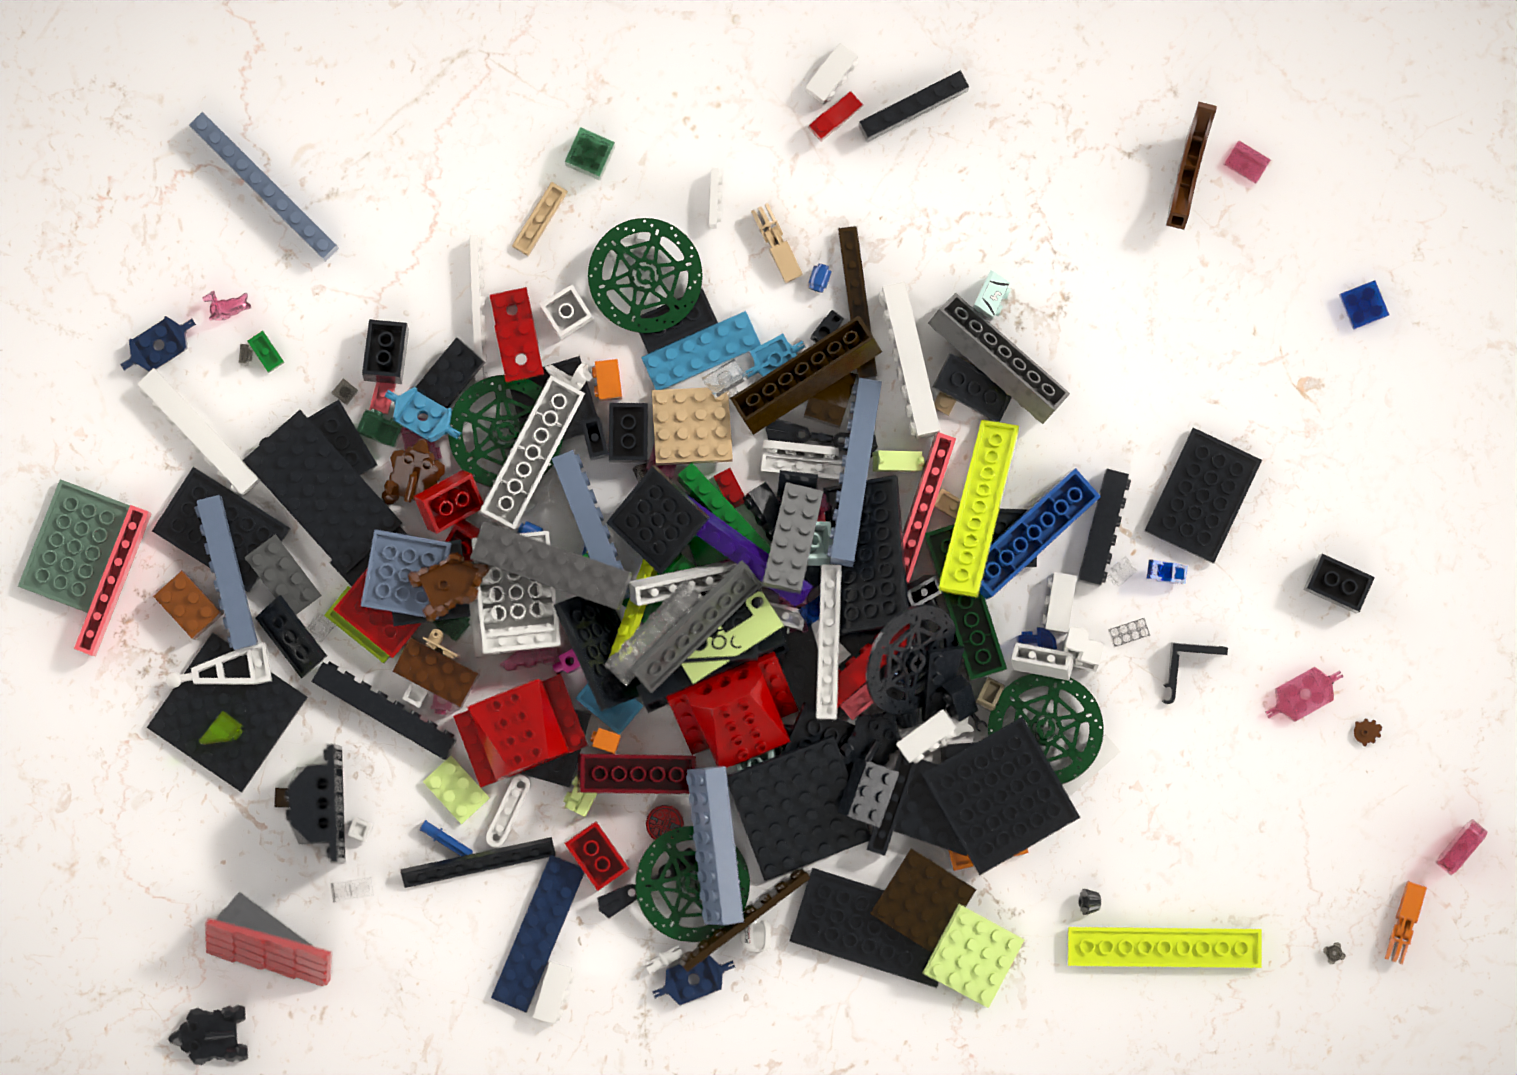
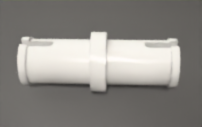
(663, 959)

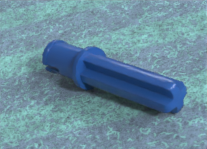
(445, 839)

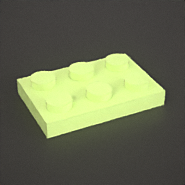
(456, 789)

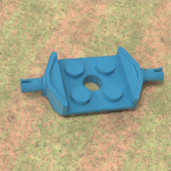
(411, 405)

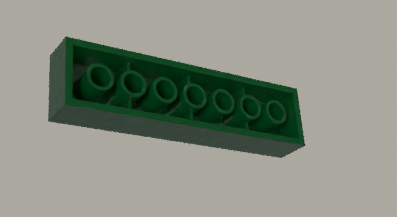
(970, 616)

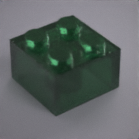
(590, 153)

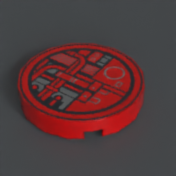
(662, 820)

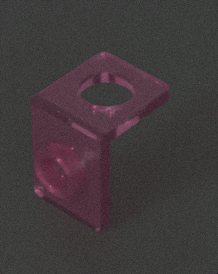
(440, 708)

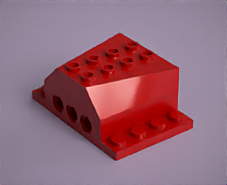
(736, 712)
(520, 729)

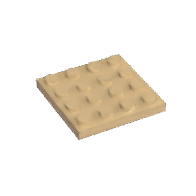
(691, 426)

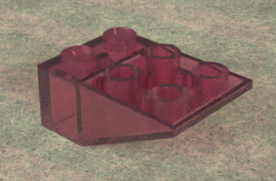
(530, 658)

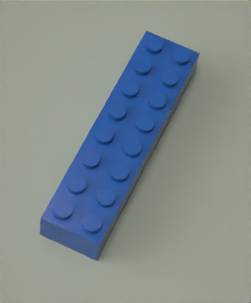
(1036, 530)

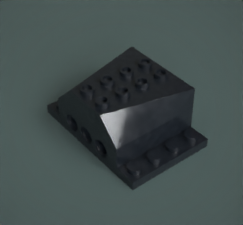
(318, 804)

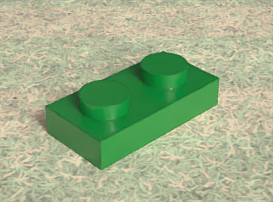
(265, 351)

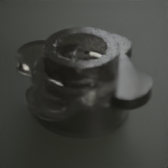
(1329, 953)

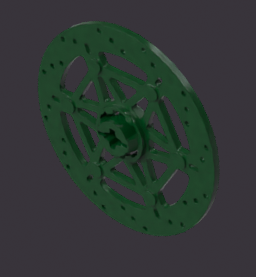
(679, 266)
(472, 418)
(1053, 694)
(657, 885)

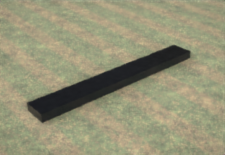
(477, 862)

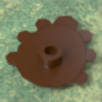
(1367, 731)

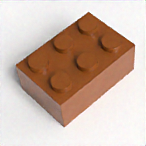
(188, 605)

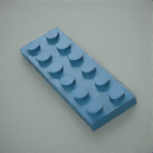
(701, 351)

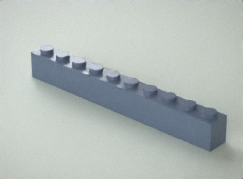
(263, 186)
(855, 472)

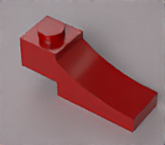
(835, 116)

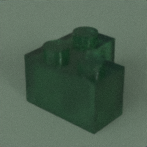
(379, 429)

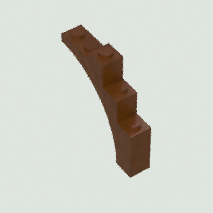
(1189, 165)

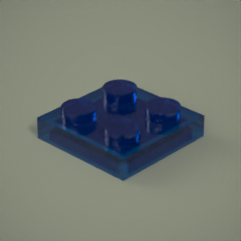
(1364, 304)

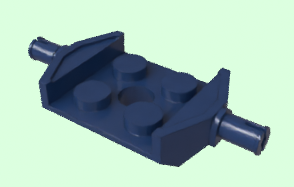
(143, 349)
(682, 991)

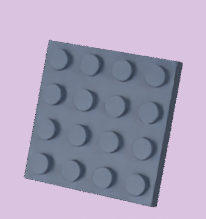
(388, 570)

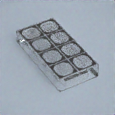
(1129, 632)

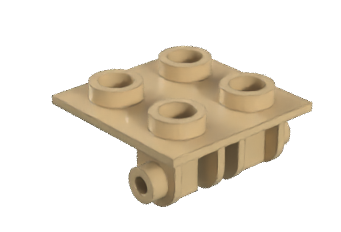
(435, 640)

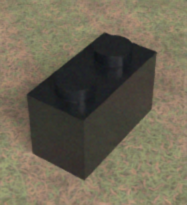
(959, 698)

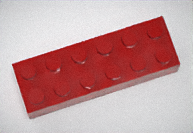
(855, 672)

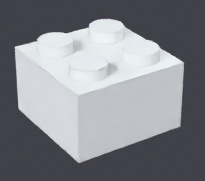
(566, 312)

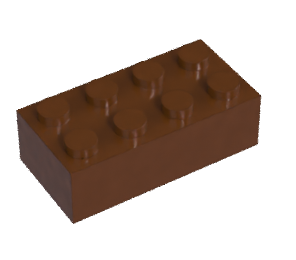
(436, 672)

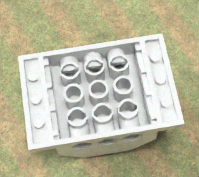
(516, 610)

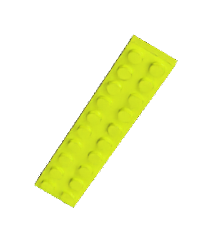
(979, 508)
(1165, 947)

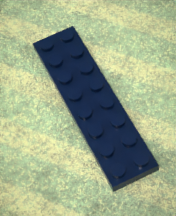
(538, 933)

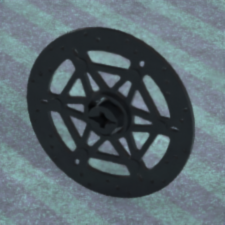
(910, 659)

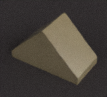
(989, 694)

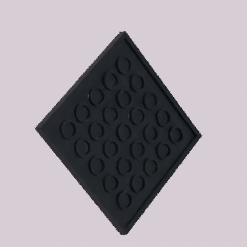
(261, 709)
(1001, 796)
(793, 807)

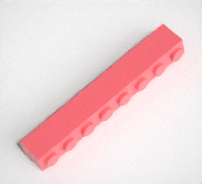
(925, 498)
(112, 580)

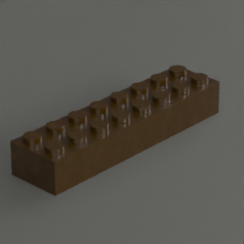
(806, 375)

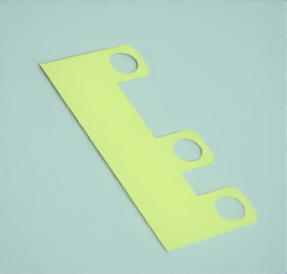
(746, 635)

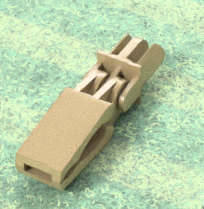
(781, 252)

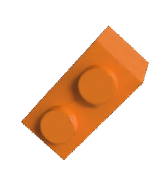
(608, 380)
(605, 740)

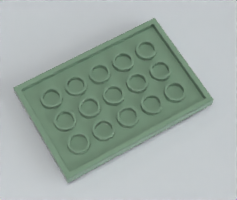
(73, 546)

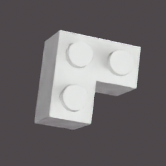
(1085, 652)

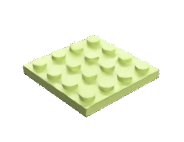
(973, 956)

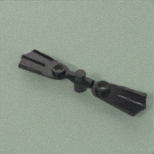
(788, 432)
(618, 899)

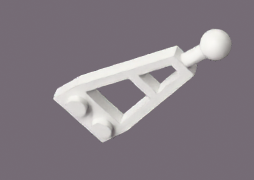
(258, 666)

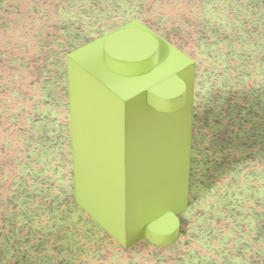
(897, 461)

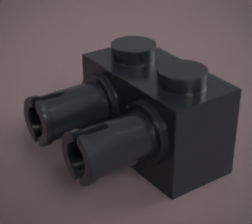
(923, 591)

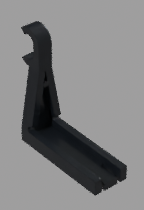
(1174, 662)

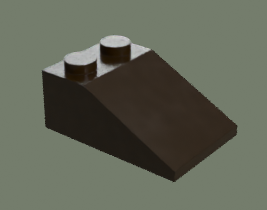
(831, 403)

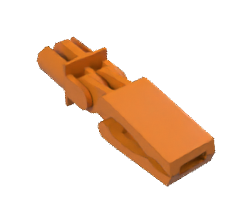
(1407, 916)

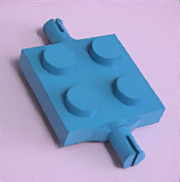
(772, 355)

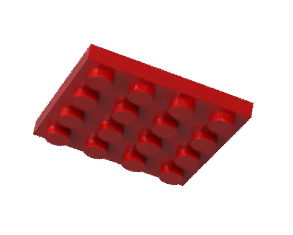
(373, 623)

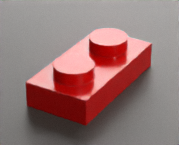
(730, 487)

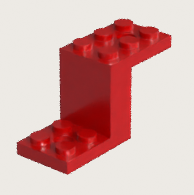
(516, 334)

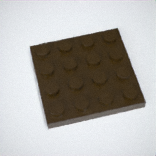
(921, 900)

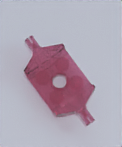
(1289, 699)

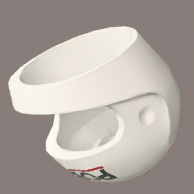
(756, 936)

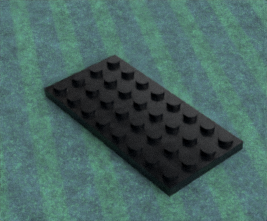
(321, 491)
(877, 582)
(839, 923)

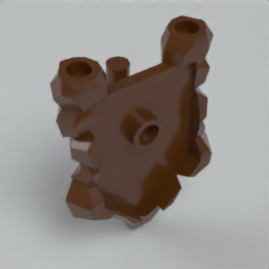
(412, 473)
(449, 583)

